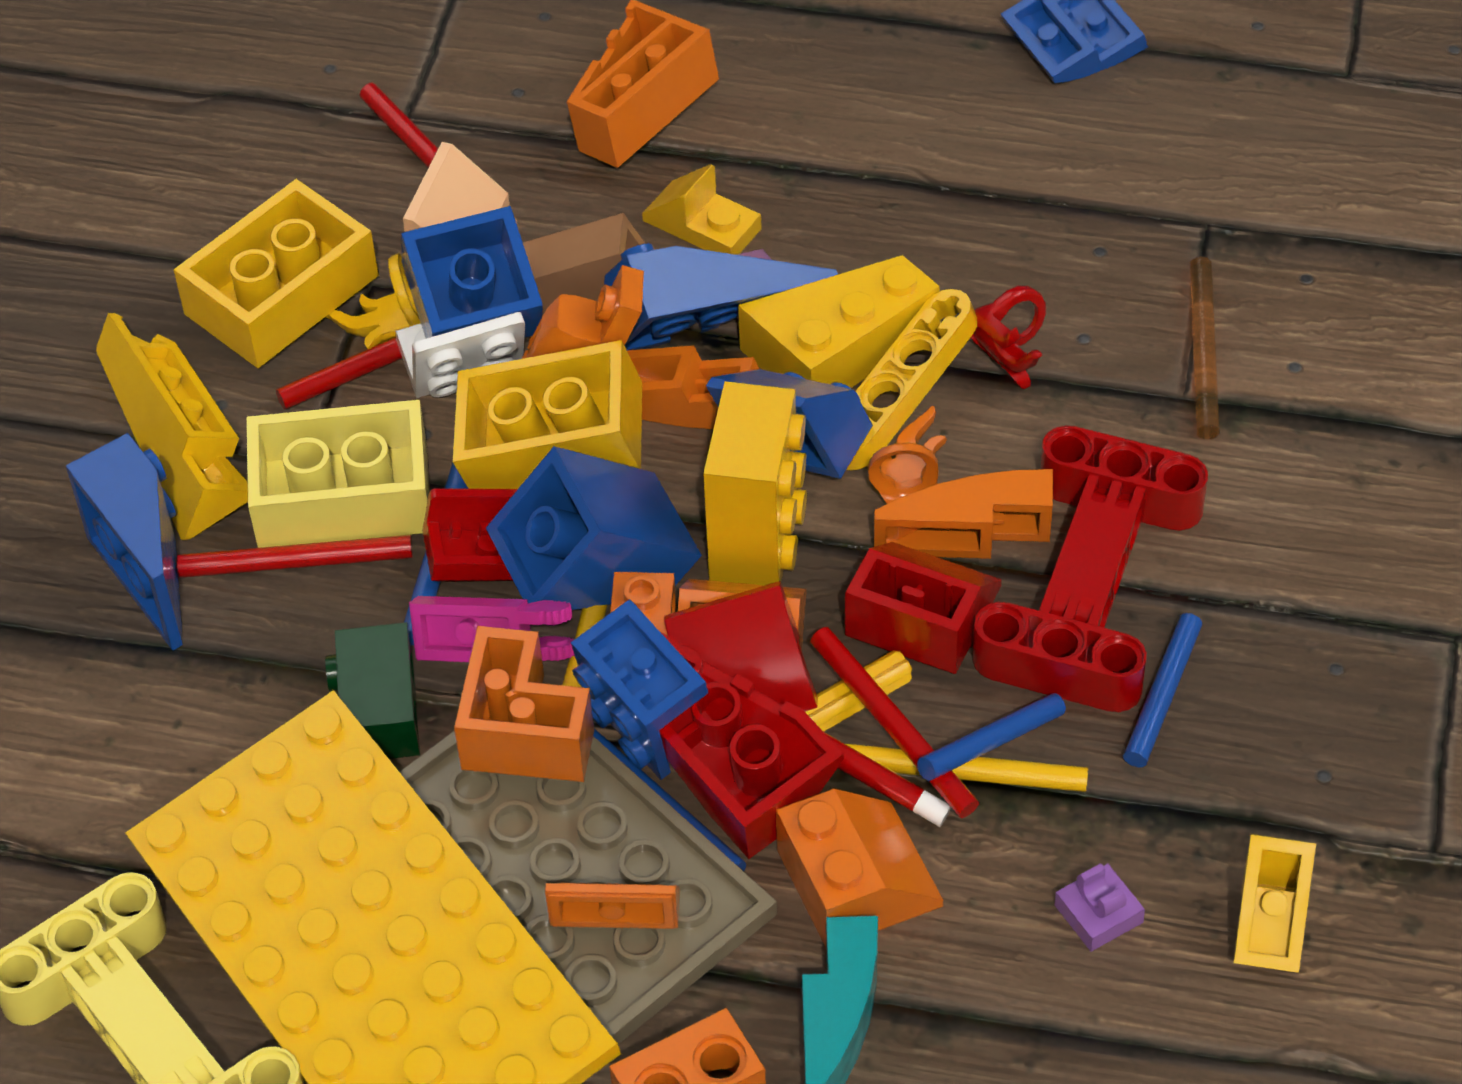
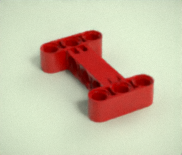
(1115, 490)

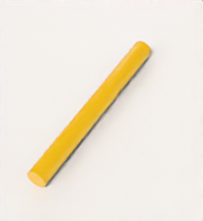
(990, 770)

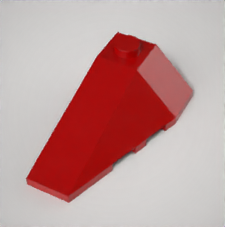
(746, 754)

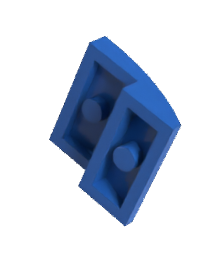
(1074, 35)

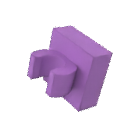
(1099, 906)

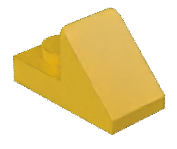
(702, 217)
(1274, 903)

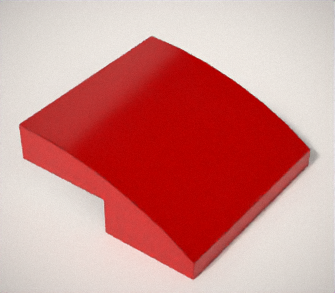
(752, 638)

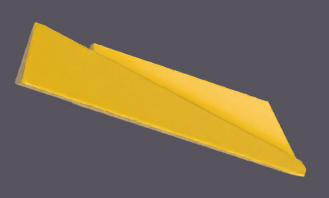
(178, 422)

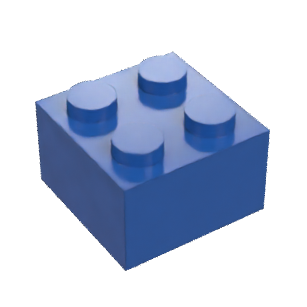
(470, 273)

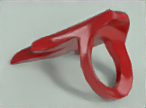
(1004, 344)

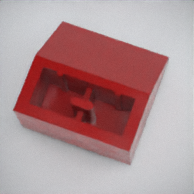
(917, 604)

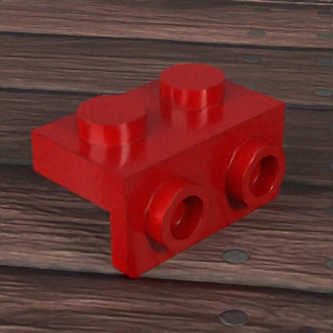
(457, 534)

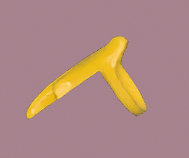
(382, 314)

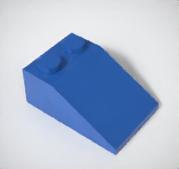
(131, 527)

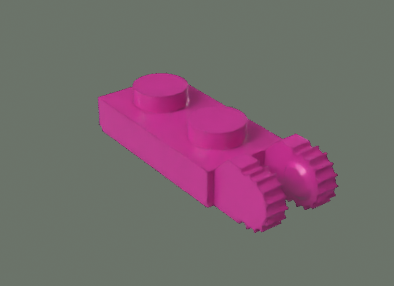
(448, 625)

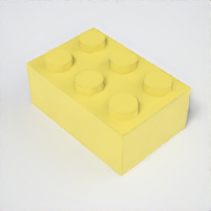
(337, 473)

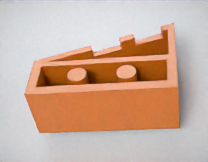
(640, 83)

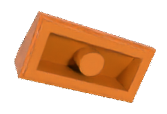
(613, 905)

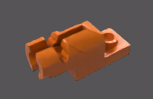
(582, 322)

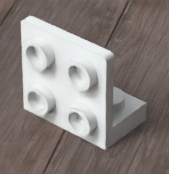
(436, 360)

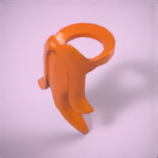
(914, 464)

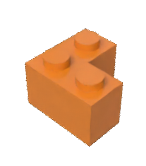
(514, 720)

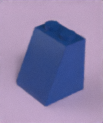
(582, 523)

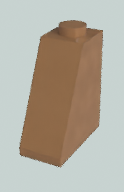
(579, 257)

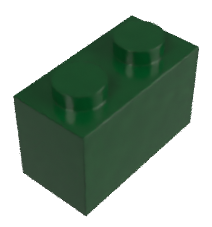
(378, 684)

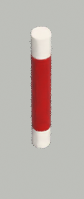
(892, 785)

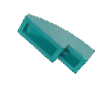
(840, 1002)

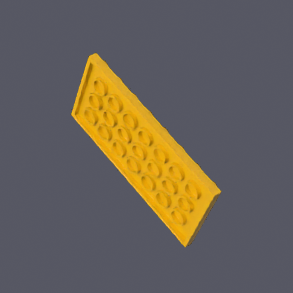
(363, 920)

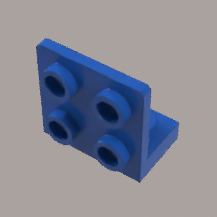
(635, 682)

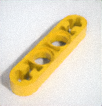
(913, 381)

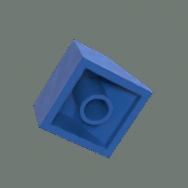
(832, 411)

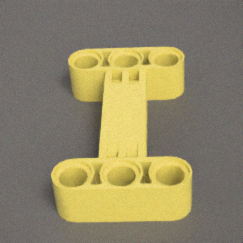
(117, 992)

